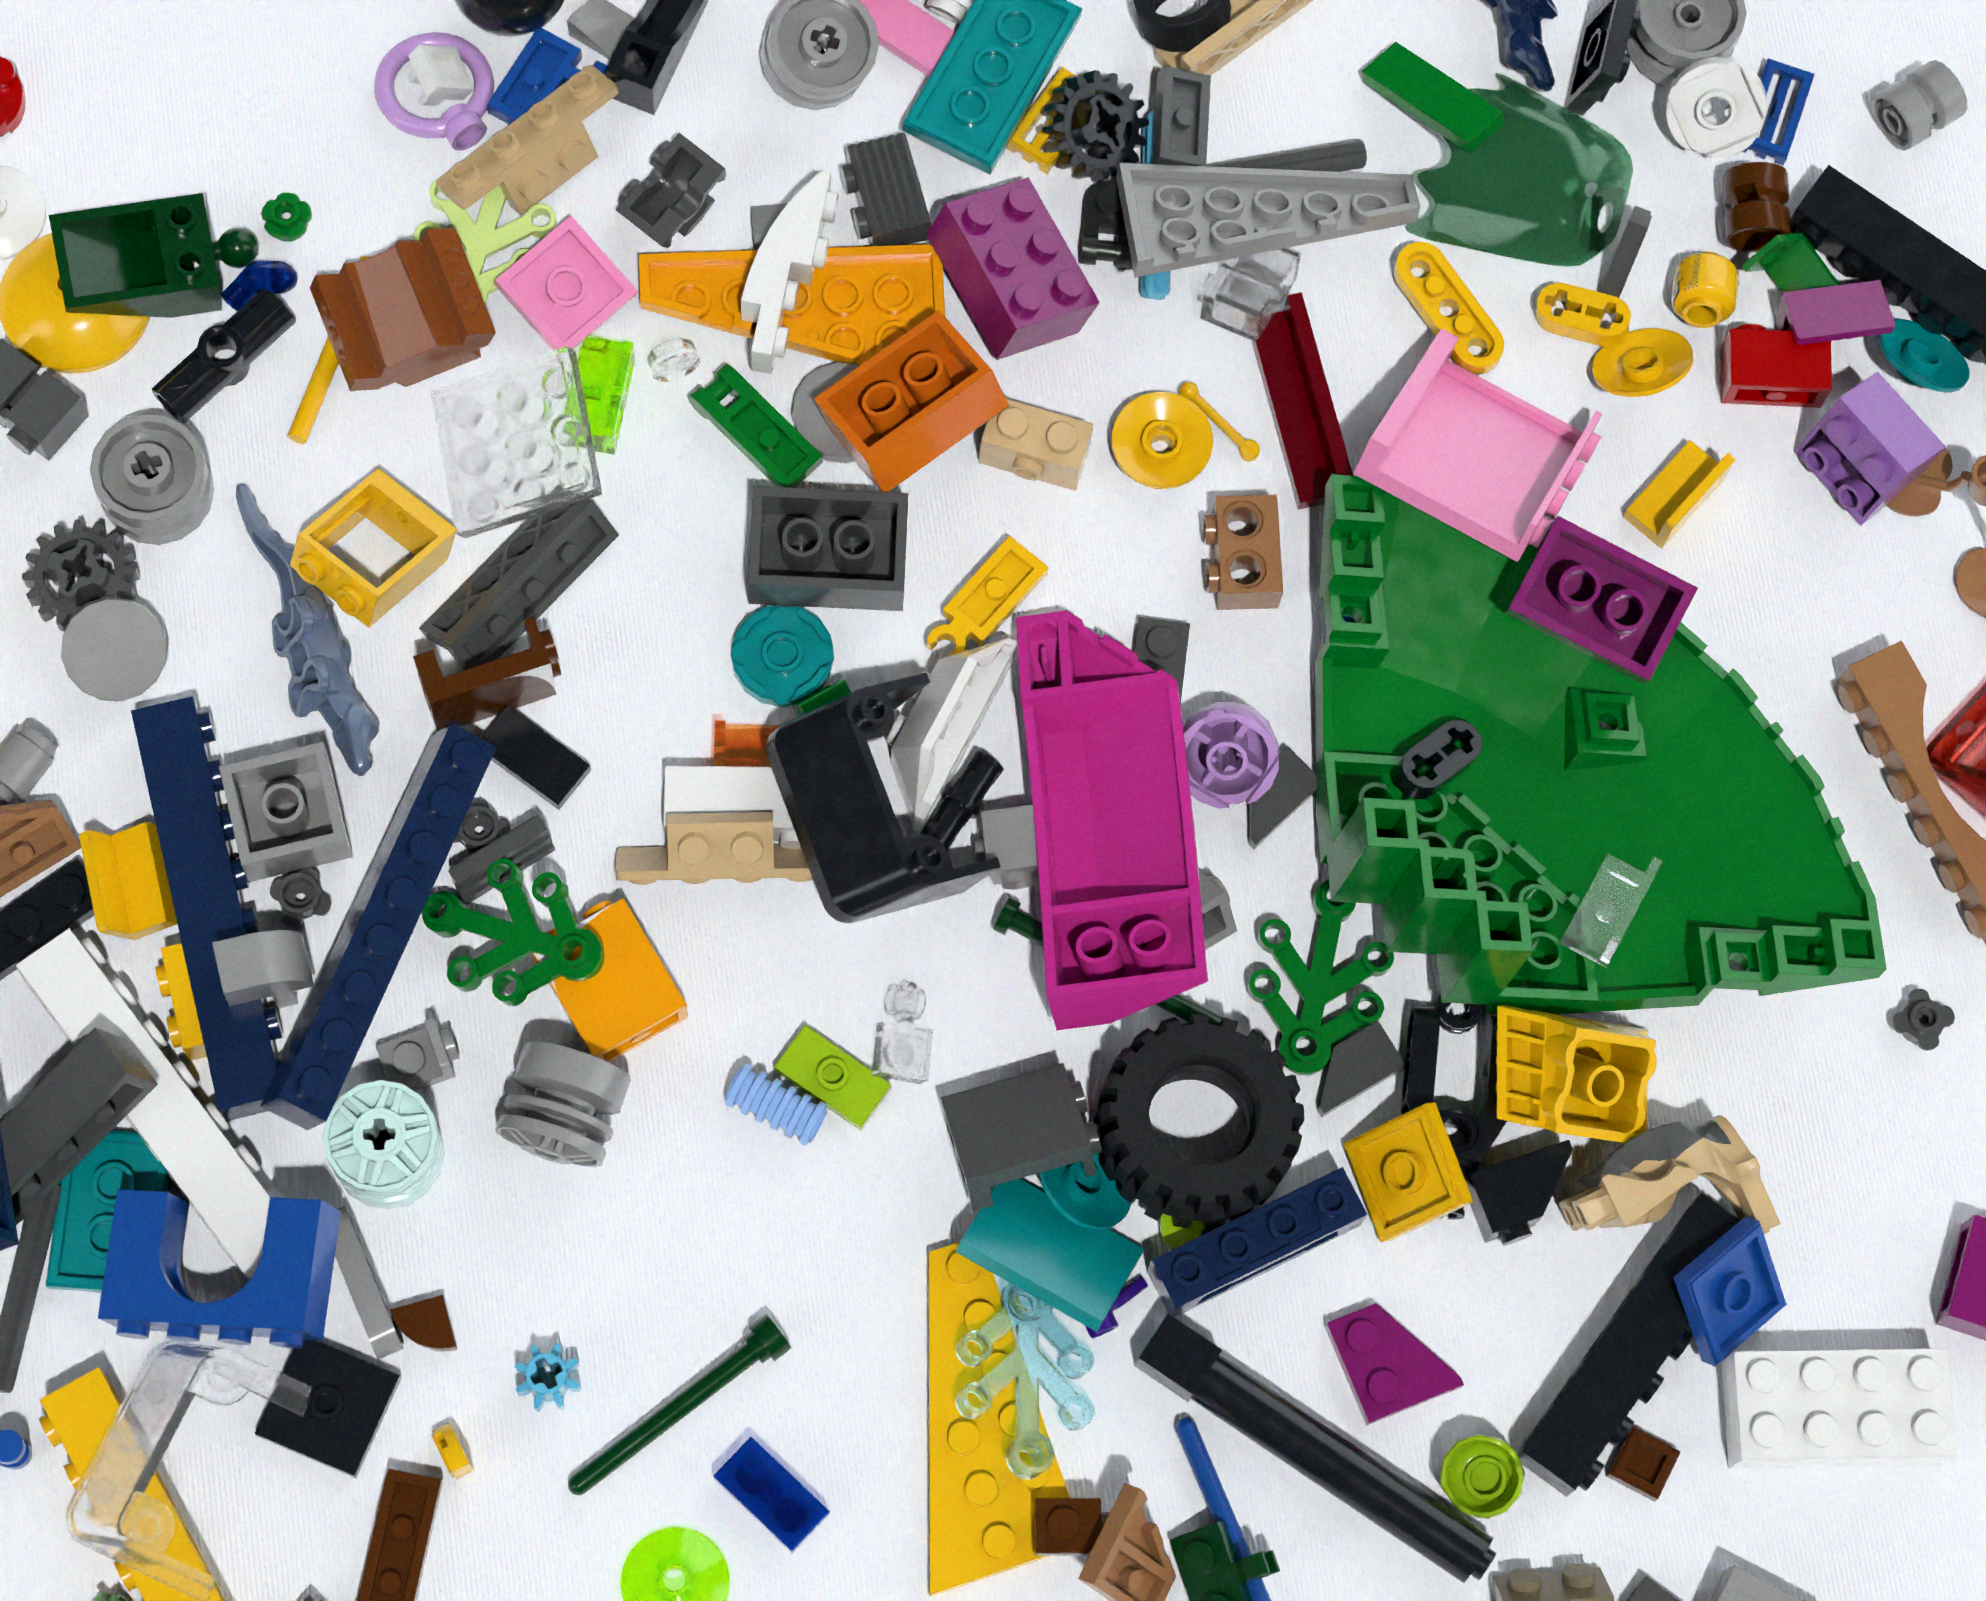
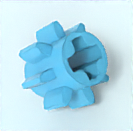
(555, 1364)

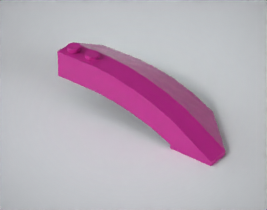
(1108, 824)

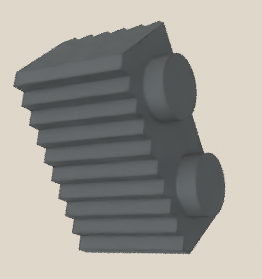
(886, 192)

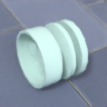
(409, 1159)

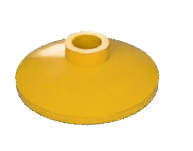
(1643, 363)
(1166, 419)

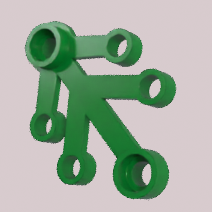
(519, 937)
(1317, 986)

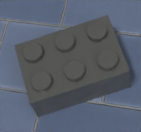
(827, 548)

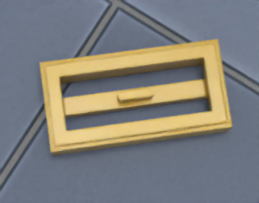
(1032, 151)

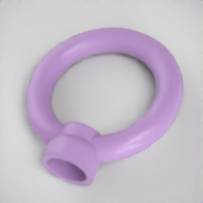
(459, 123)

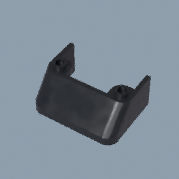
(846, 815)

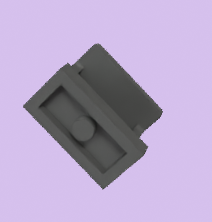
(1019, 1130)

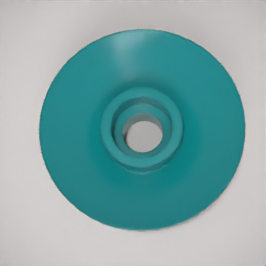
(1924, 357)
(1085, 1201)

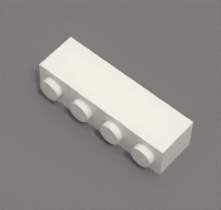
(728, 791)

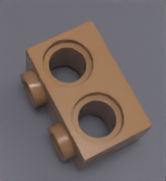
(1255, 552)

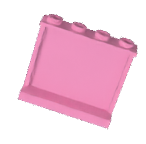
(1475, 454)

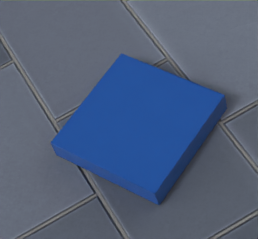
(1730, 1291)

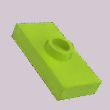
(832, 1077)

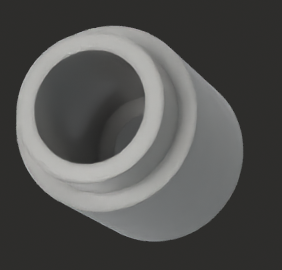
(23, 762)

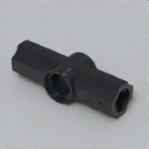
(246, 333)

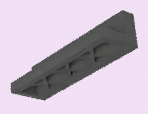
(524, 584)

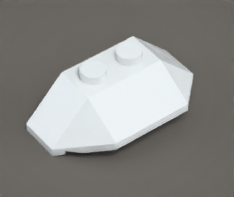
(943, 724)

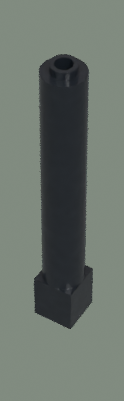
(1198, 1372)

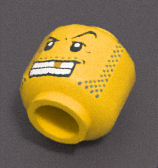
(1705, 289)

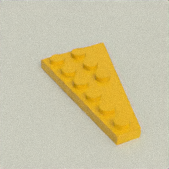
(976, 1504)

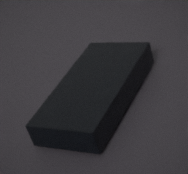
(535, 757)

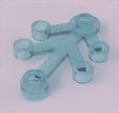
(1030, 1369)

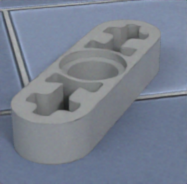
(365, 1289)

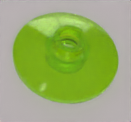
(678, 1550)

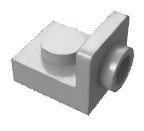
(419, 1057)

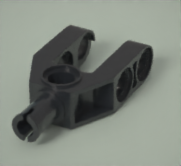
(1419, 1086)

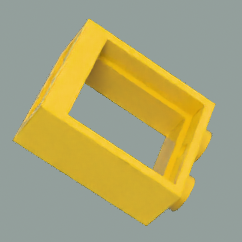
(385, 505)

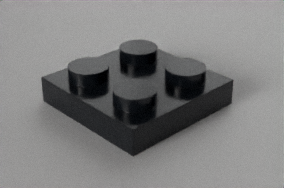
(1602, 54)

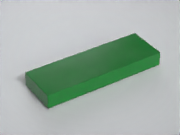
(1433, 97)

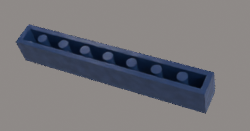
(206, 896)
(378, 927)

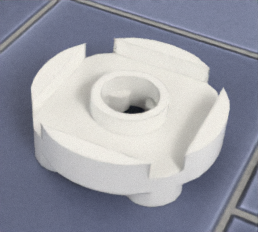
(1723, 79)

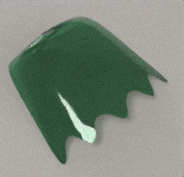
(1527, 184)

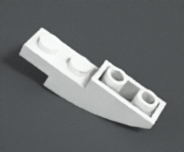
(782, 262)

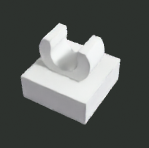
(439, 74)

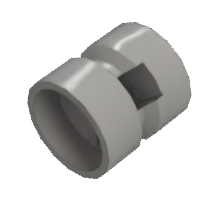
(1925, 100)

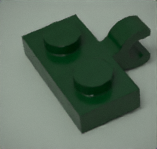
(1212, 1567)

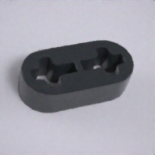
(1432, 751)

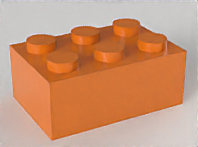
(911, 401)

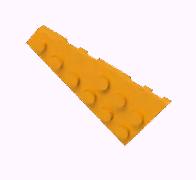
(846, 314)

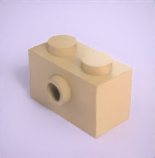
(1037, 444)

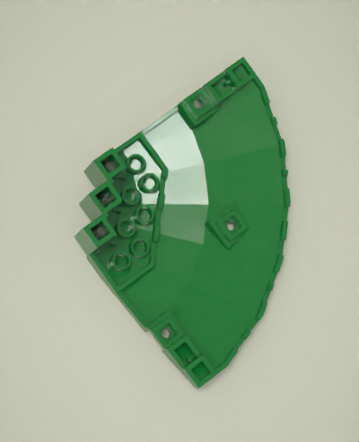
(1515, 840)

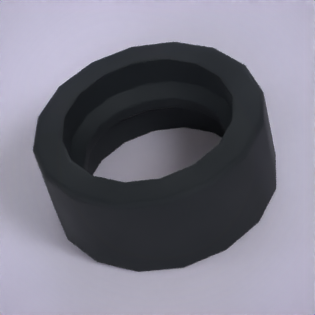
(1181, 32)

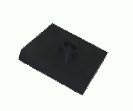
(343, 1408)

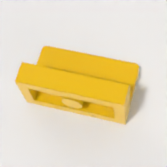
(1677, 493)
(128, 881)

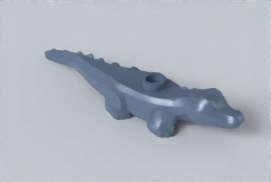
(312, 646)

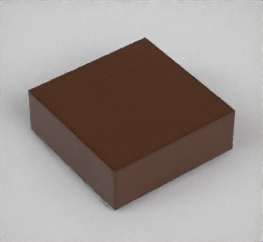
(1643, 1464)

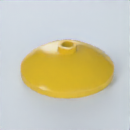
(43, 331)

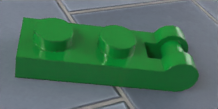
(756, 429)

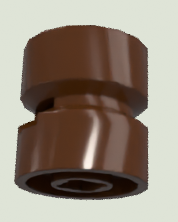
(1756, 205)

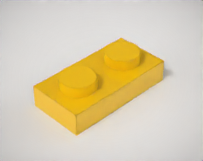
(175, 982)

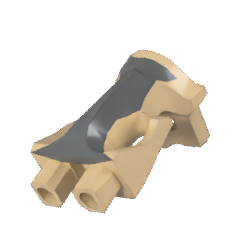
(1645, 1173)

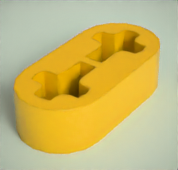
(1583, 314)

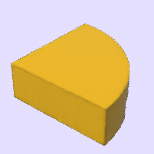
(451, 1451)

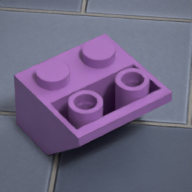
(1869, 447)

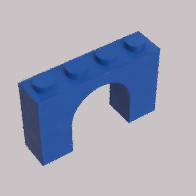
(279, 1302)

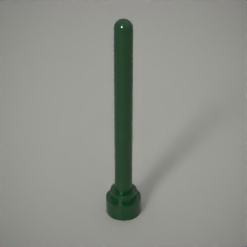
(761, 1344)

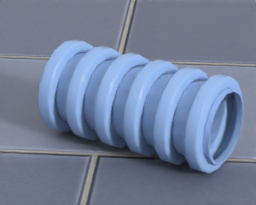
(776, 1104)

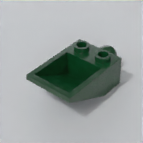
(132, 257)

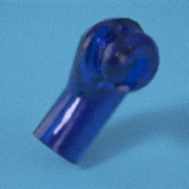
(271, 275)

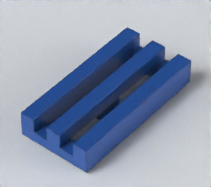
(1764, 146)

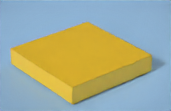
(1408, 1172)

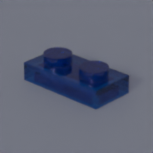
(771, 1495)

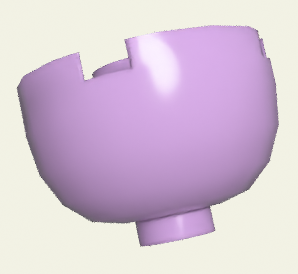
(1230, 754)

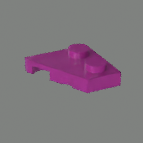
(1387, 1364)

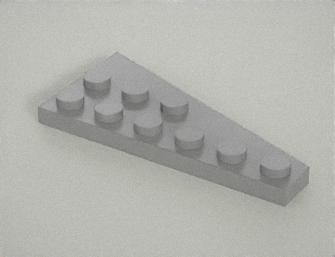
(1222, 213)

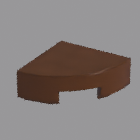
(426, 1324)

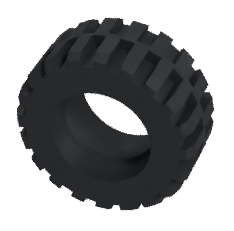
(1228, 1062)

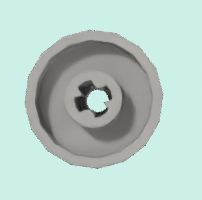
(1683, 32)
(815, 78)
(152, 479)

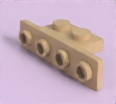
(536, 149)
(713, 848)

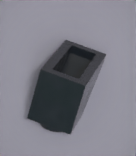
(1516, 1192)

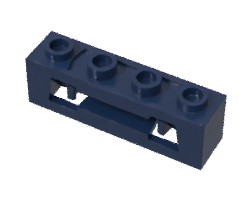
(1256, 1242)

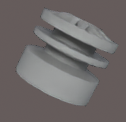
(559, 1115)

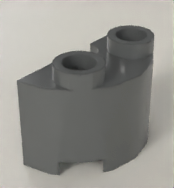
(674, 192)

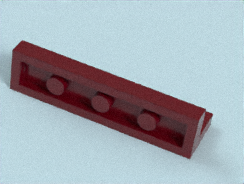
(1300, 403)

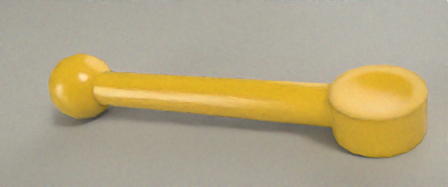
(1248, 450)

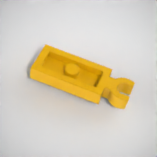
(989, 596)

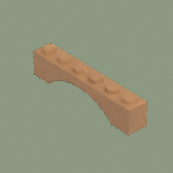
(1889, 703)

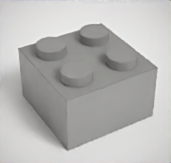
(285, 811)

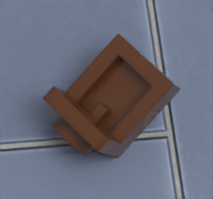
(1067, 1525)

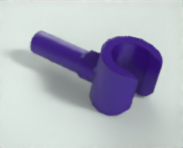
(1126, 1294)

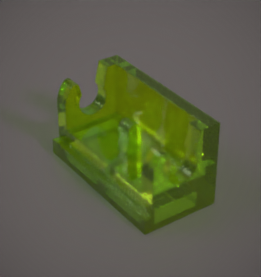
(606, 379)

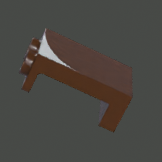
(493, 685)

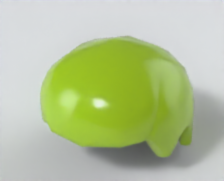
(1482, 1476)

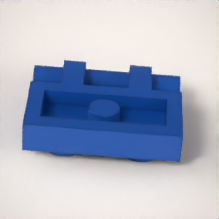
(536, 73)

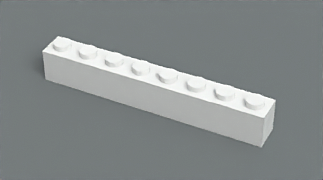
(170, 1118)

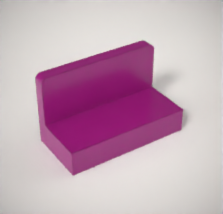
(1835, 312)

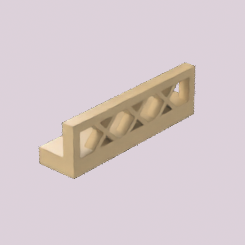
(1248, 24)

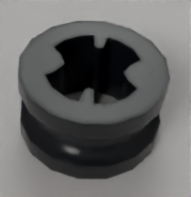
(1455, 1025)

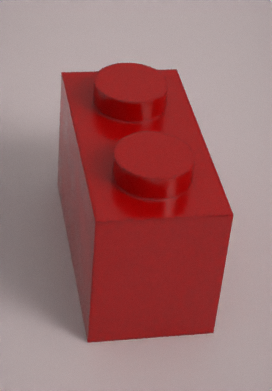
(1773, 369)

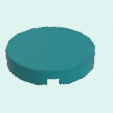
(782, 655)

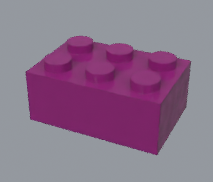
(1012, 268)
(1601, 600)

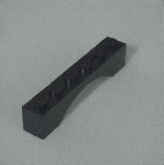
(653, 51)

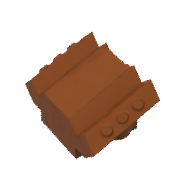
(404, 312)

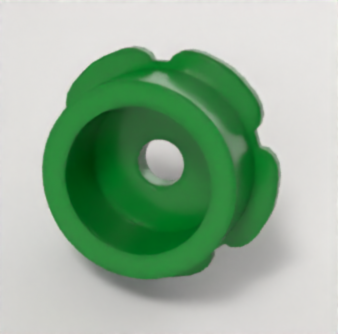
(288, 229)

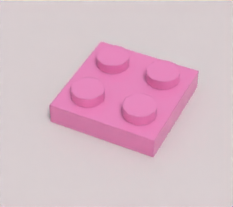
(565, 286)

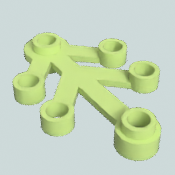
(483, 238)

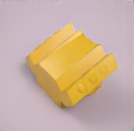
(1573, 1074)

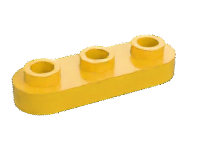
(1446, 289)

